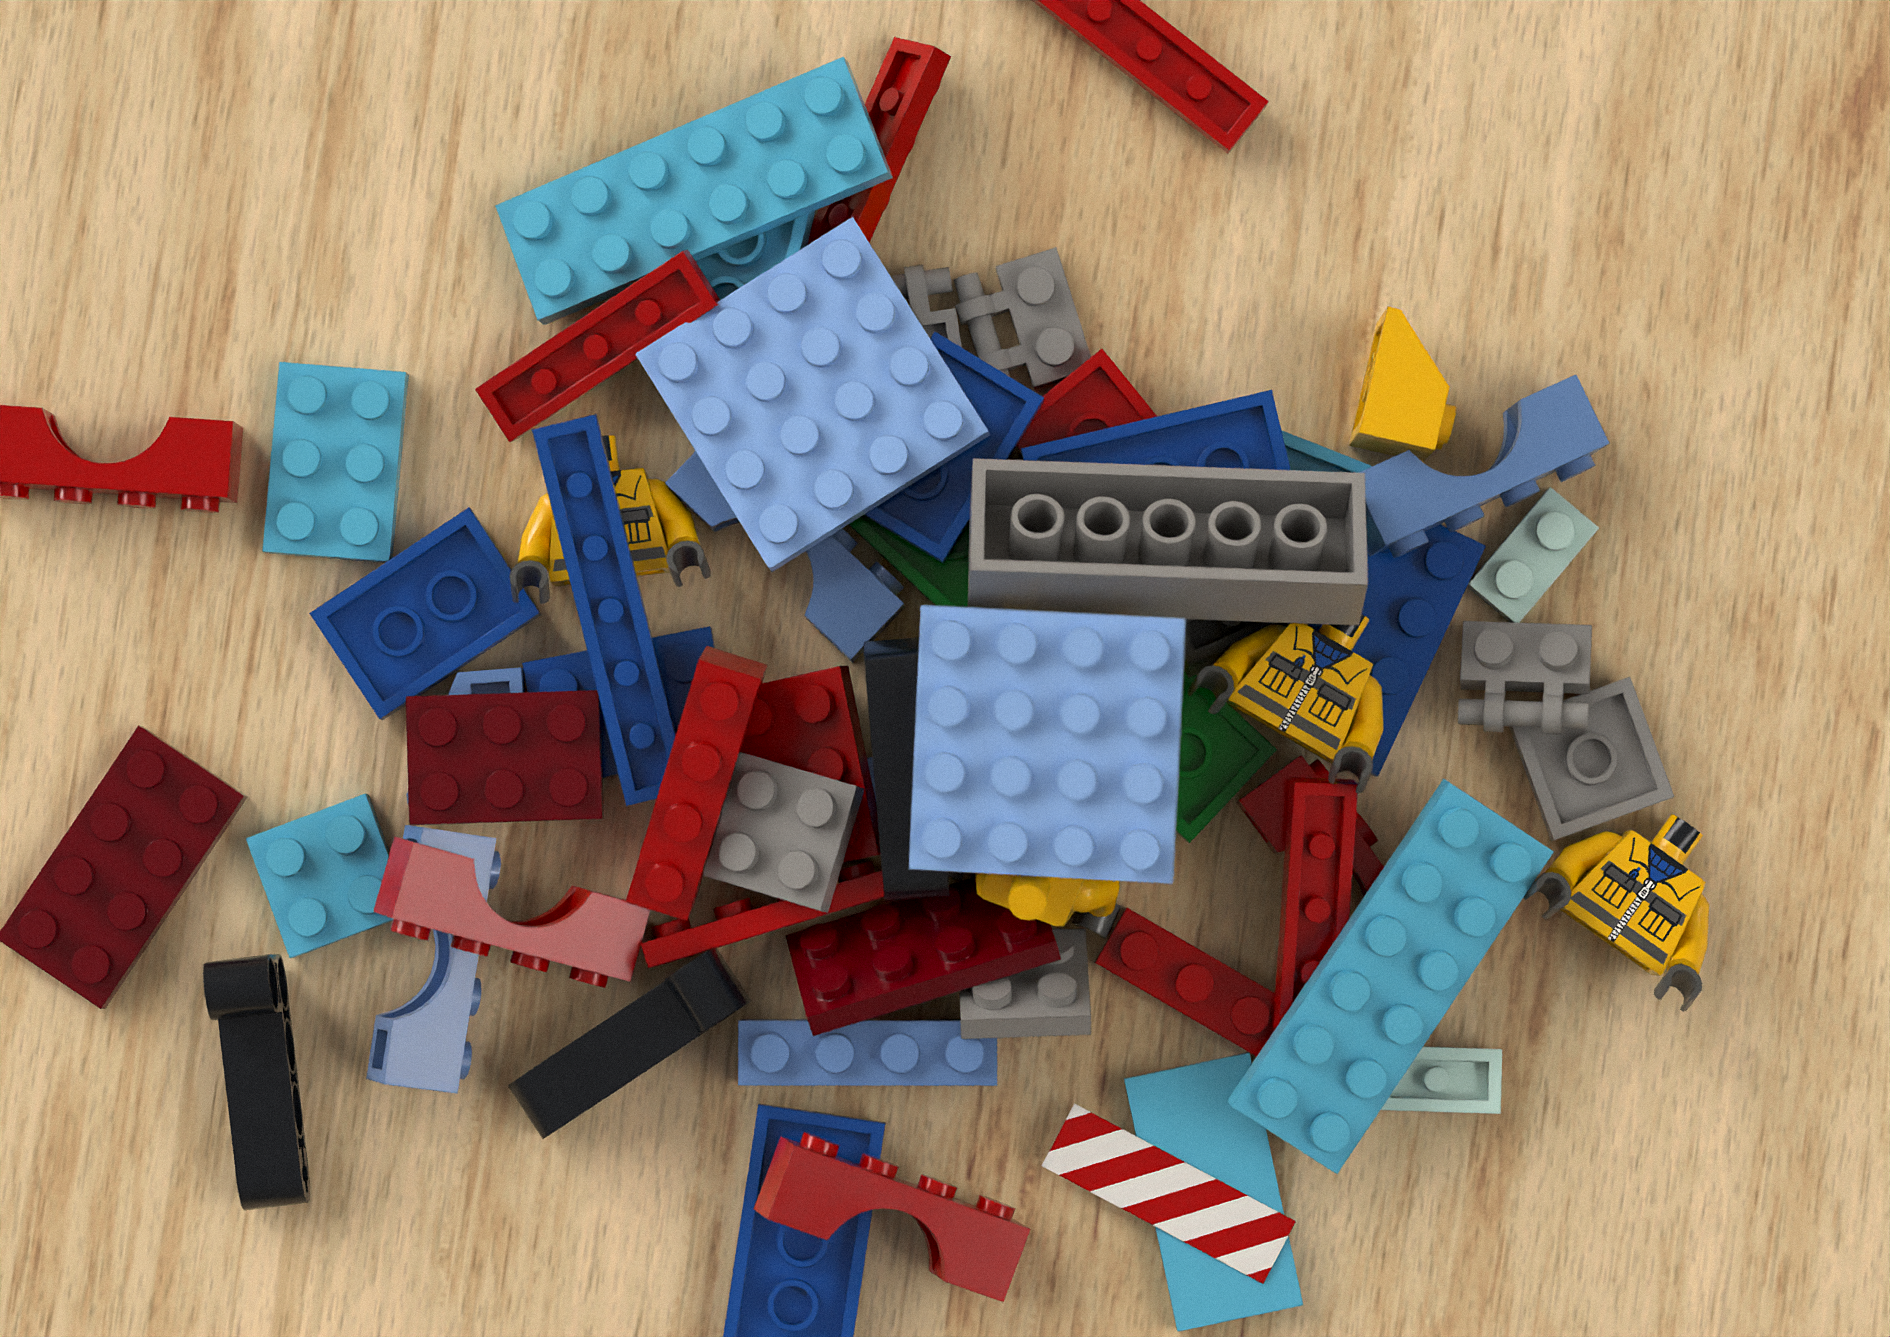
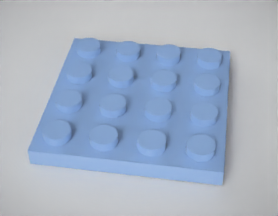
(812, 394)
(1047, 743)

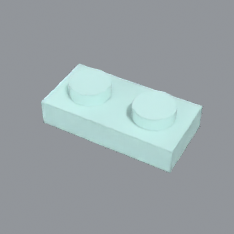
(1532, 556)
(1450, 1082)

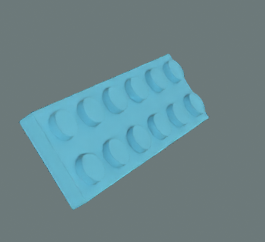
(694, 190)
(1390, 976)

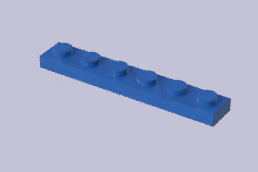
(608, 602)

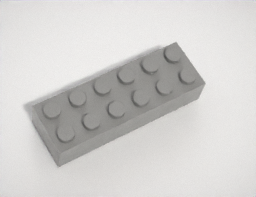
(1168, 541)

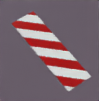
(1168, 1193)

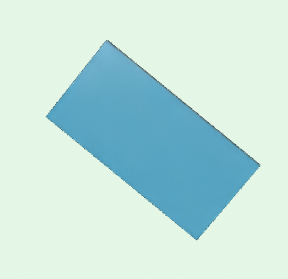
(1190, 1118)

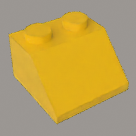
(1401, 394)

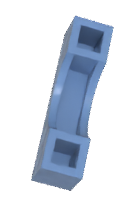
(1541, 436)
(846, 597)
(426, 1037)
(863, 1054)

